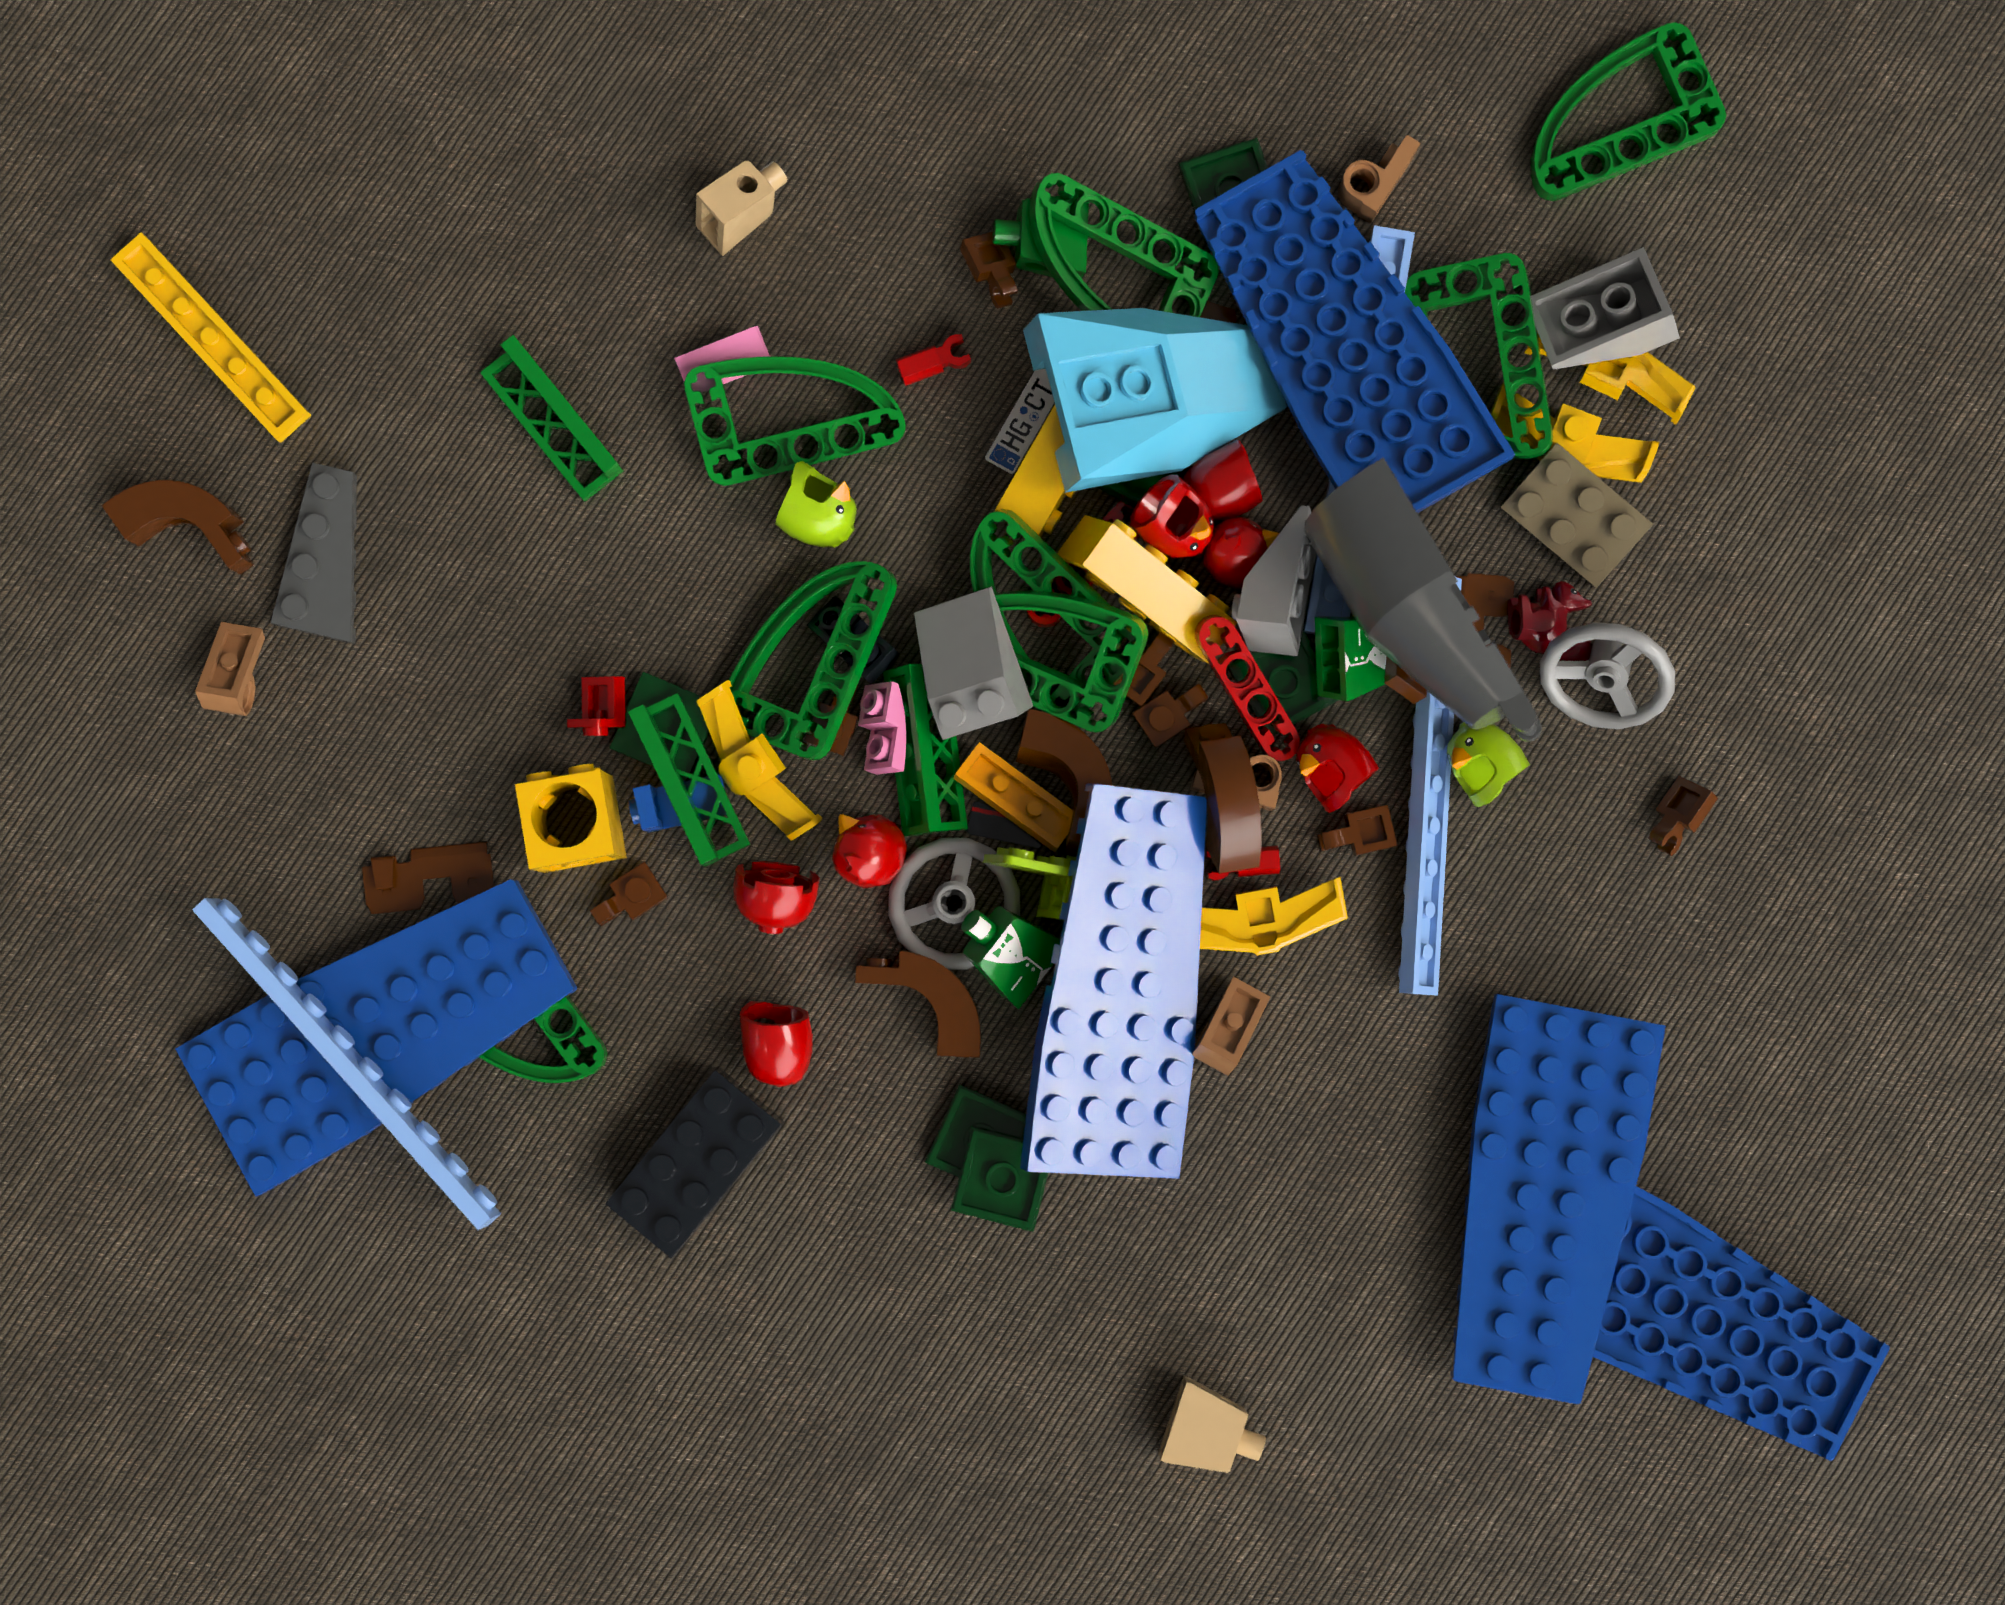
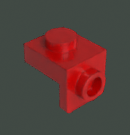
(601, 705)

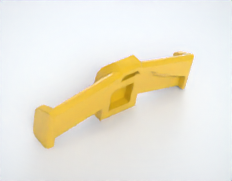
(1643, 375)
(1576, 433)
(752, 764)
(1266, 924)

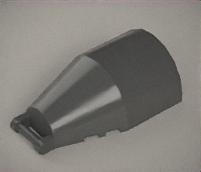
(1411, 600)

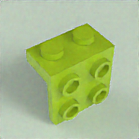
(1055, 870)

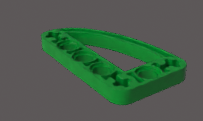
(1644, 133)
(1111, 214)
(1508, 336)
(784, 441)
(1039, 580)
(826, 677)
(1096, 688)
(555, 1074)

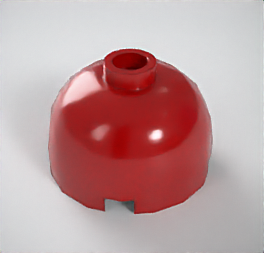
(774, 895)

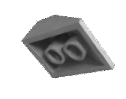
(1604, 314)
(1277, 592)
(969, 664)

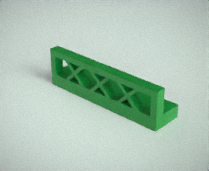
(555, 403)
(674, 785)
(918, 785)

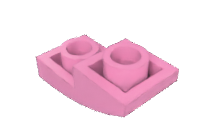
(740, 345)
(885, 718)

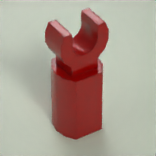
(931, 361)
(1268, 865)

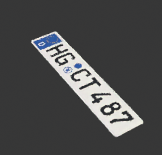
(1022, 423)

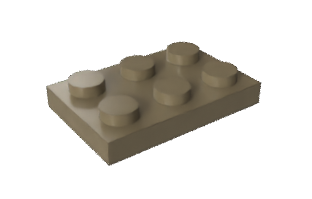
(1576, 515)

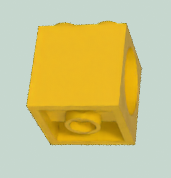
(603, 841)

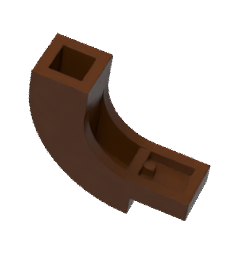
(159, 504)
(1070, 755)
(1231, 797)
(955, 1010)

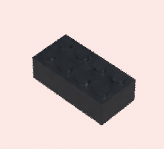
(695, 1162)

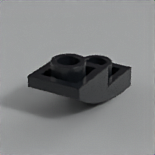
(882, 653)

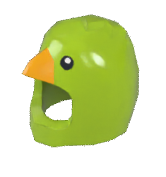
(816, 509)
(1484, 761)

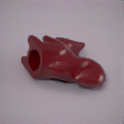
(1546, 619)

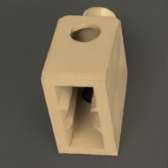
(737, 203)
(1207, 1430)

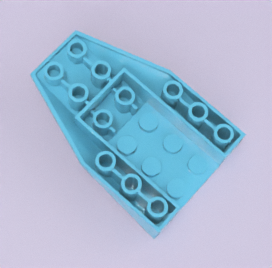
(1147, 390)

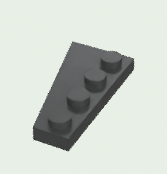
(319, 570)

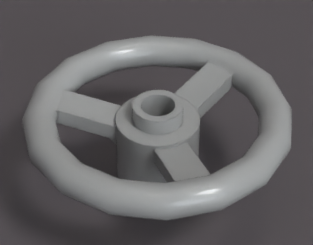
(1607, 672)
(903, 920)

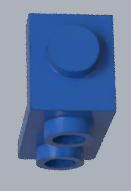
(654, 809)

